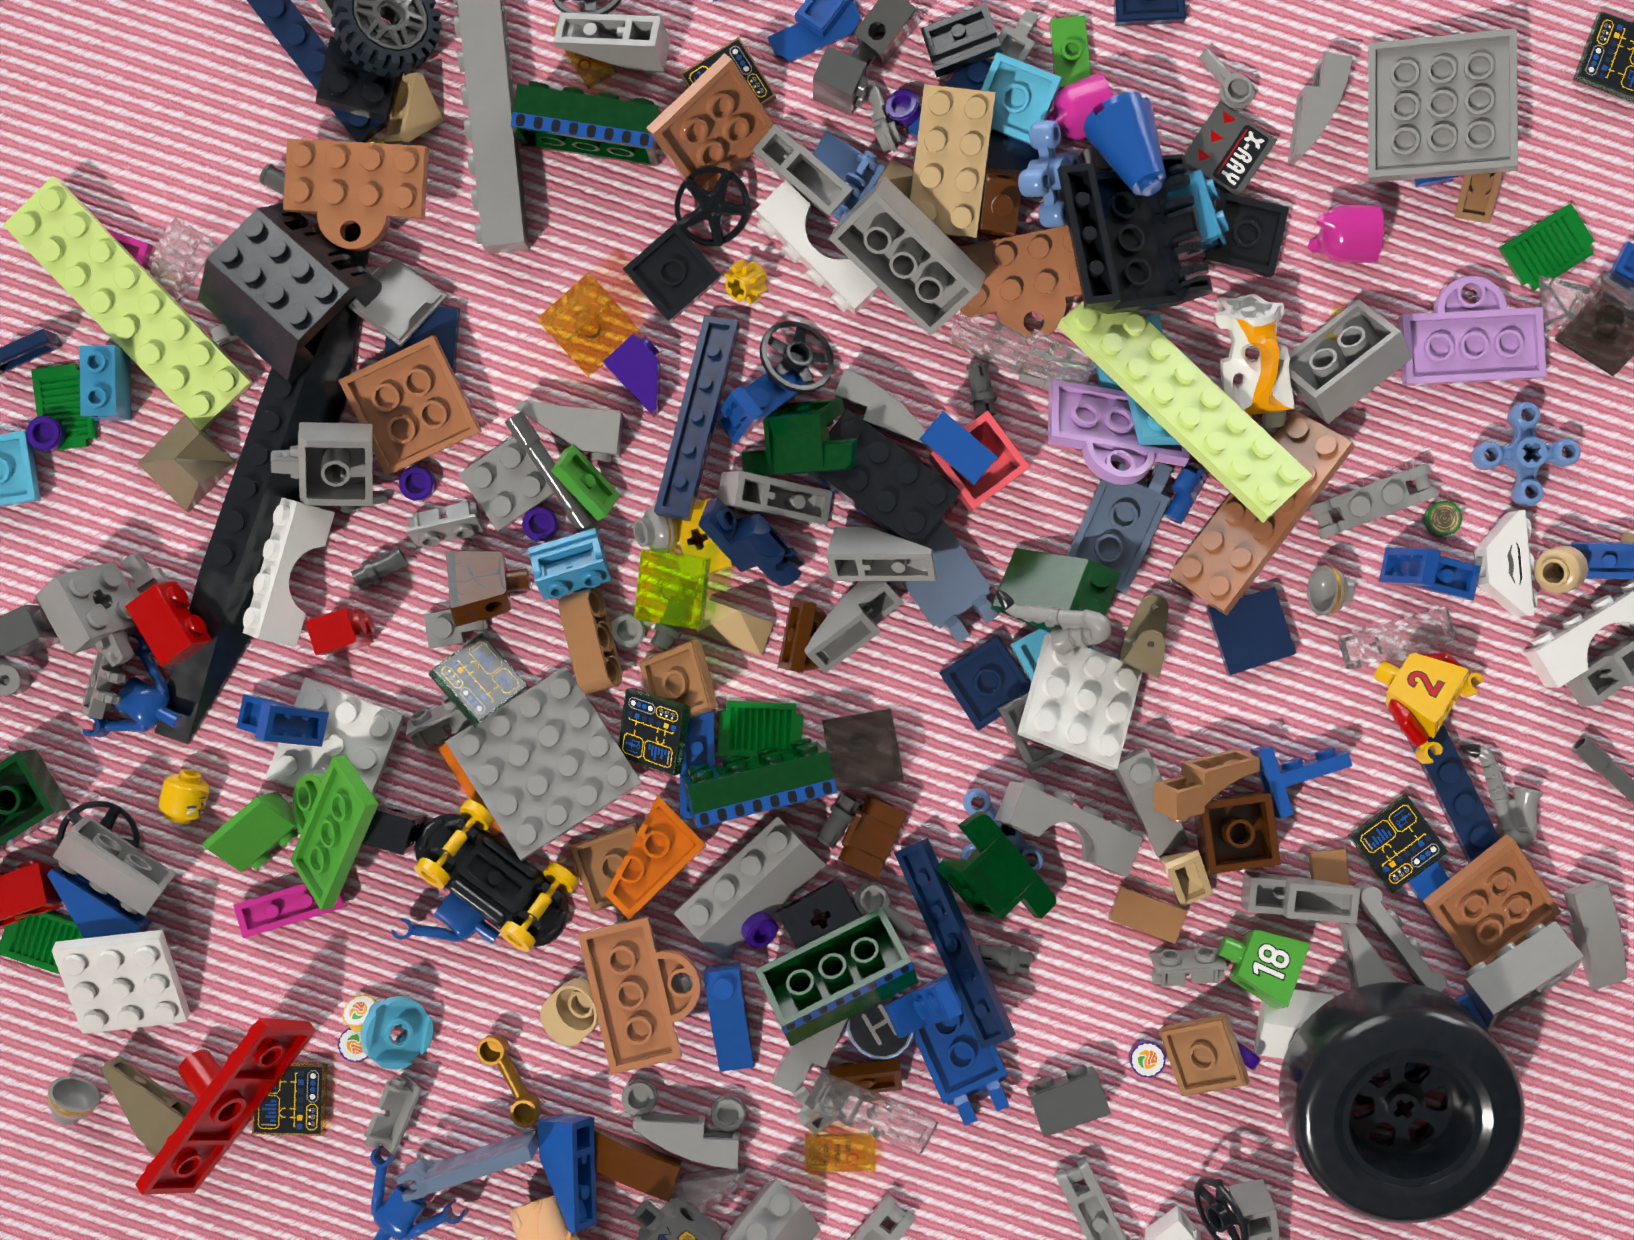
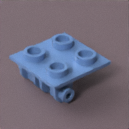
(852, 166)

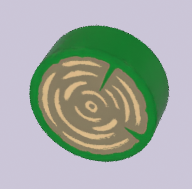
(1442, 518)

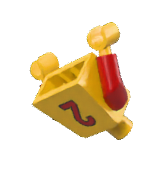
(1424, 694)

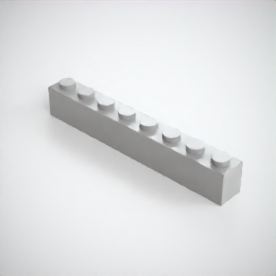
(494, 143)

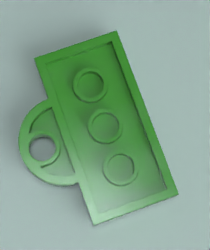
(332, 822)

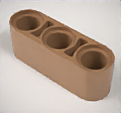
(590, 640)

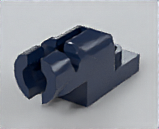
(751, 543)

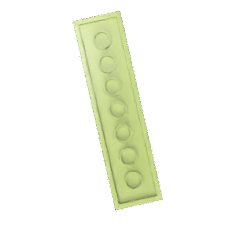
(128, 303)
(1188, 407)

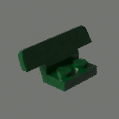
(801, 442)
(995, 873)

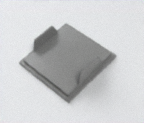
(401, 304)

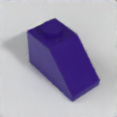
(638, 370)

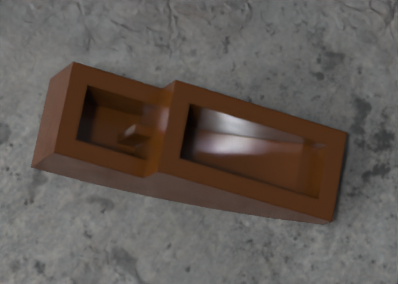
(635, 1164)

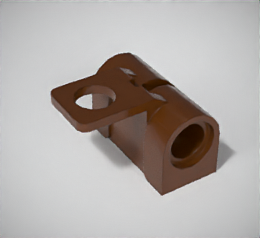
(871, 835)

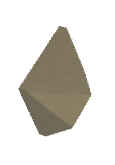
(187, 463)

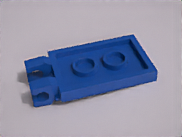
(960, 1065)

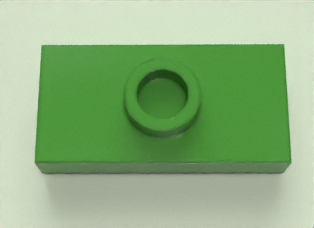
(1069, 49)

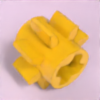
(746, 281)

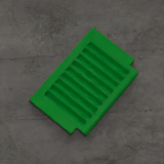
(1548, 247)
(59, 397)
(756, 726)
(34, 938)

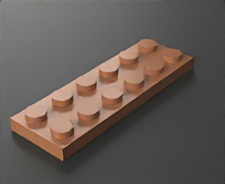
(1236, 542)

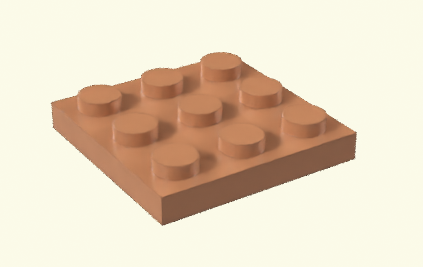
(712, 123)
(411, 404)
(1491, 903)

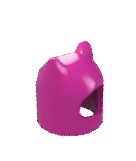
(1076, 102)
(1350, 234)

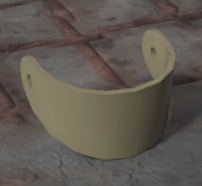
(1144, 639)

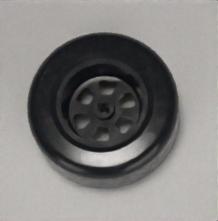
(1414, 1174)

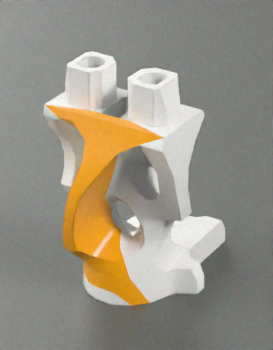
(1265, 381)

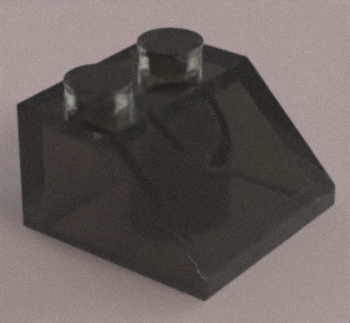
(1603, 325)
(863, 749)

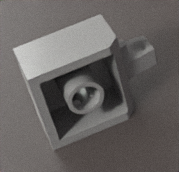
(330, 463)
(91, 611)

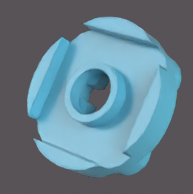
(382, 1019)

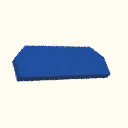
(799, 41)

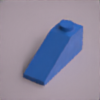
(92, 911)
(728, 1016)
(569, 1163)

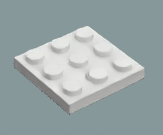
(1080, 703)
(353, 729)
(121, 981)

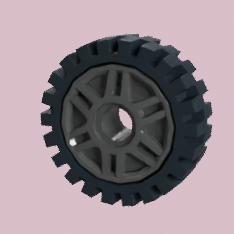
(382, 45)

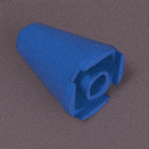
(1129, 141)

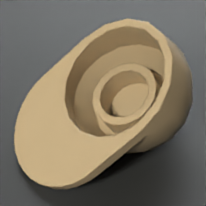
(570, 1012)

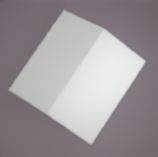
(1279, 1026)

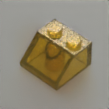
(587, 324)

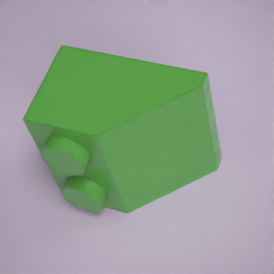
(254, 833)

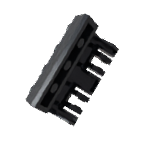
(1133, 243)
(281, 286)

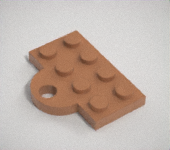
(355, 185)
(1024, 277)
(636, 993)

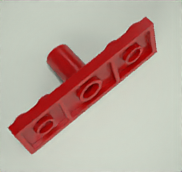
(224, 1103)

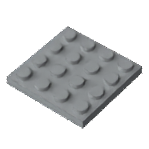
(1443, 106)
(543, 763)

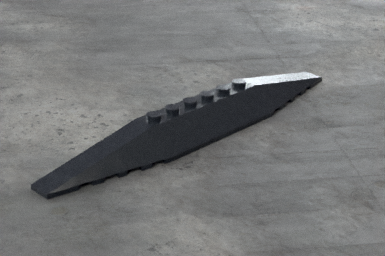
(246, 516)

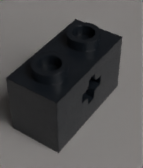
(394, 828)
(829, 897)

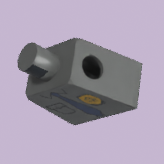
(890, 17)
(675, 1222)

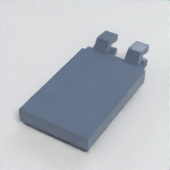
(1122, 523)
(955, 589)
(468, 1165)

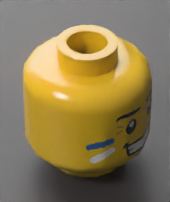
(184, 797)

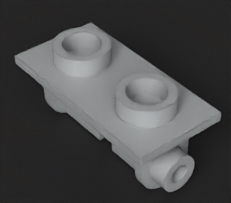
(428, 528)
(427, 725)
(1173, 964)
(399, 1101)

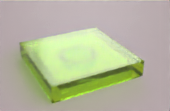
(672, 589)

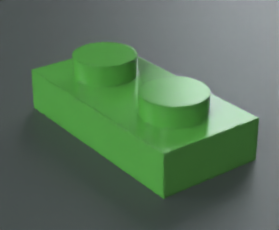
(585, 482)

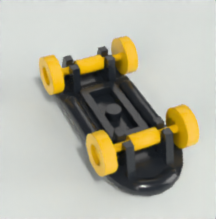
(492, 879)

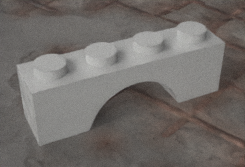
(1103, 843)

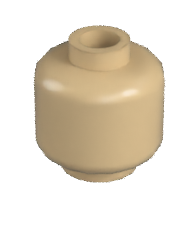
(1561, 569)

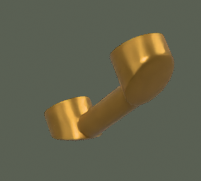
(527, 1108)

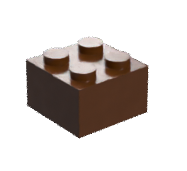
(1238, 833)

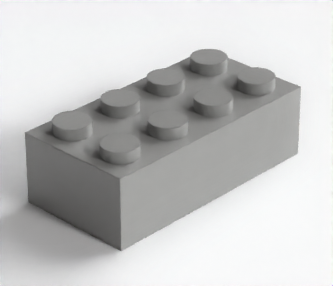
(907, 256)

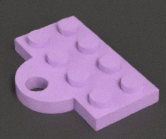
(1473, 340)
(1104, 429)

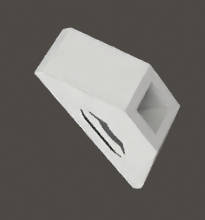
(1508, 564)

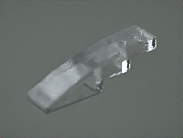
(1031, 356)
(871, 1113)

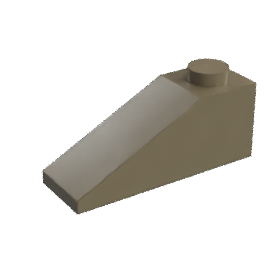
(147, 1105)

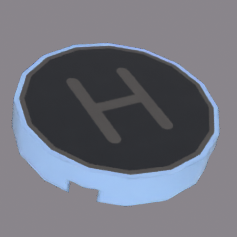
(874, 1033)

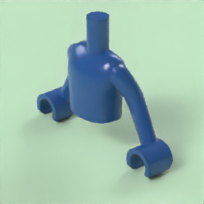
(140, 700)
(458, 917)
(399, 1217)

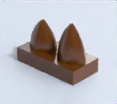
(801, 623)

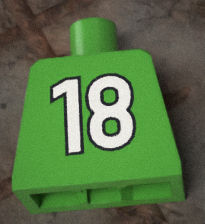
(1265, 965)

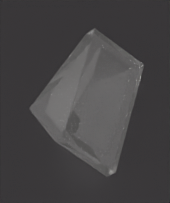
(1560, 301)

